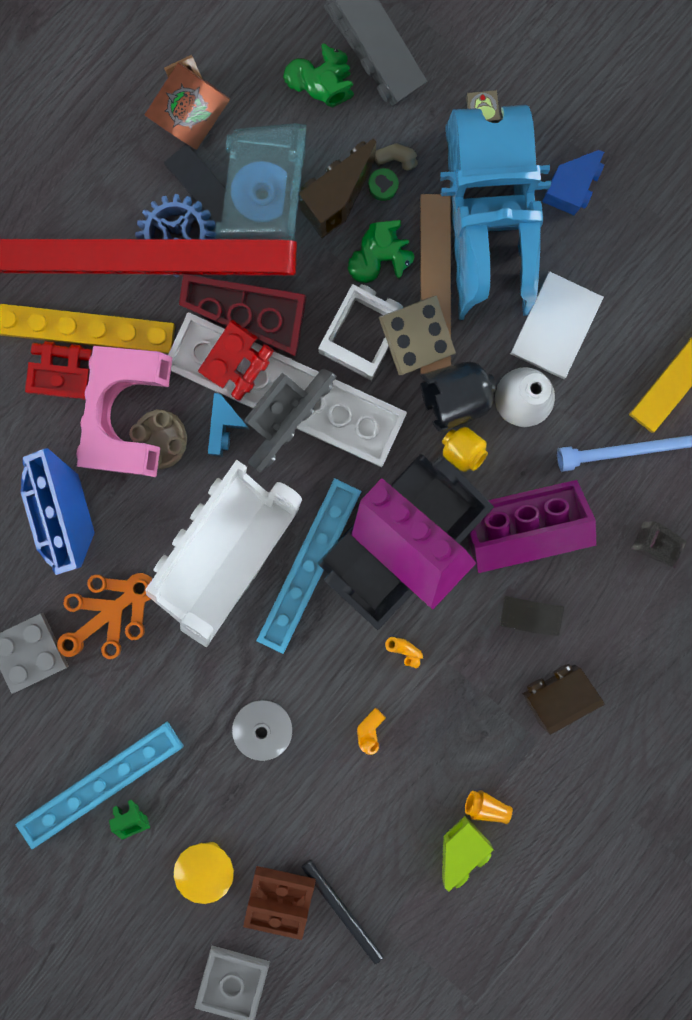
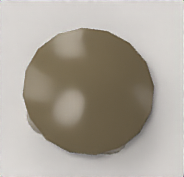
(161, 430)

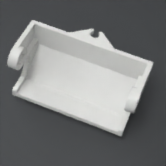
(221, 551)

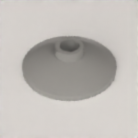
(266, 715)

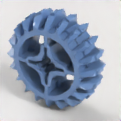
(182, 225)

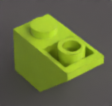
(462, 851)

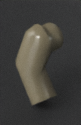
(399, 153)

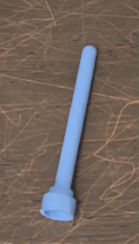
(571, 458)

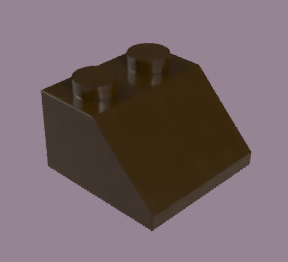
(562, 698)

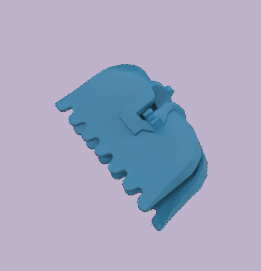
(493, 156)

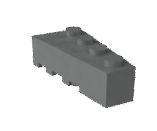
(378, 47)

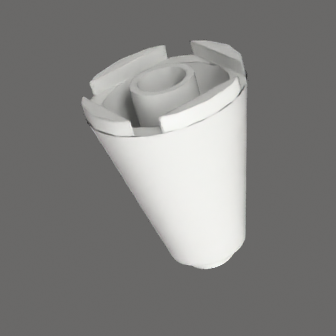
(524, 397)

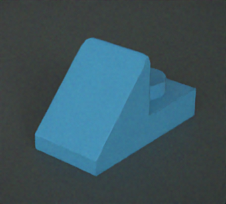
(222, 417)

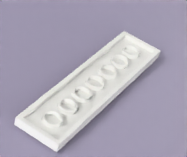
(341, 418)

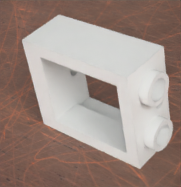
(327, 348)

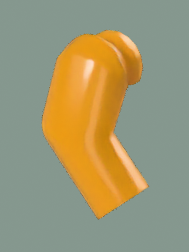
(402, 646)
(367, 732)

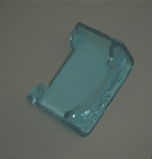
(263, 182)

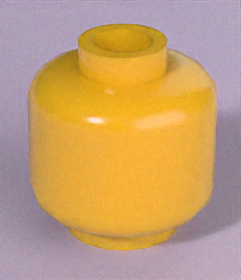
(464, 449)

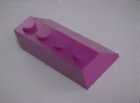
(533, 527)
(410, 544)

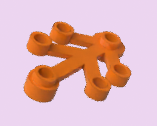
(110, 611)

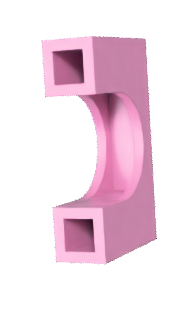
(110, 374)

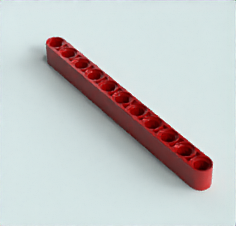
(148, 256)

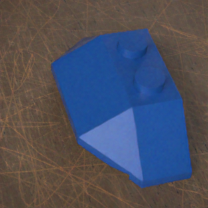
(56, 510)

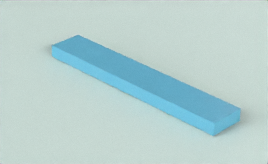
(305, 570)
(99, 785)

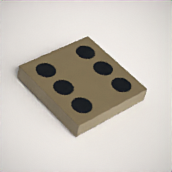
(417, 335)

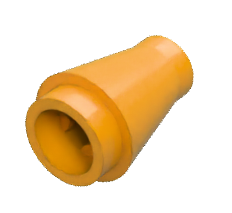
(487, 808)

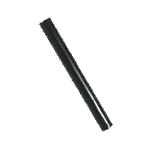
(343, 912)

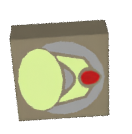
(487, 102)

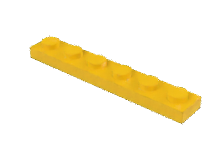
(86, 328)

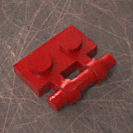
(228, 354)
(58, 380)

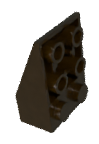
(333, 195)

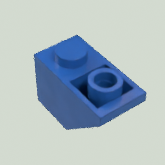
(572, 181)

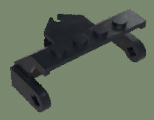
(440, 495)

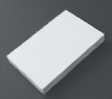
(556, 325)

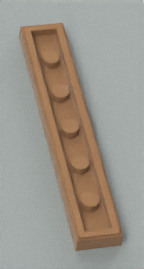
(436, 259)

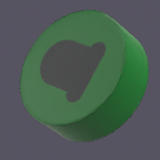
(383, 184)

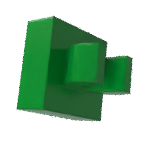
(129, 823)

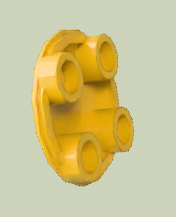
(203, 873)

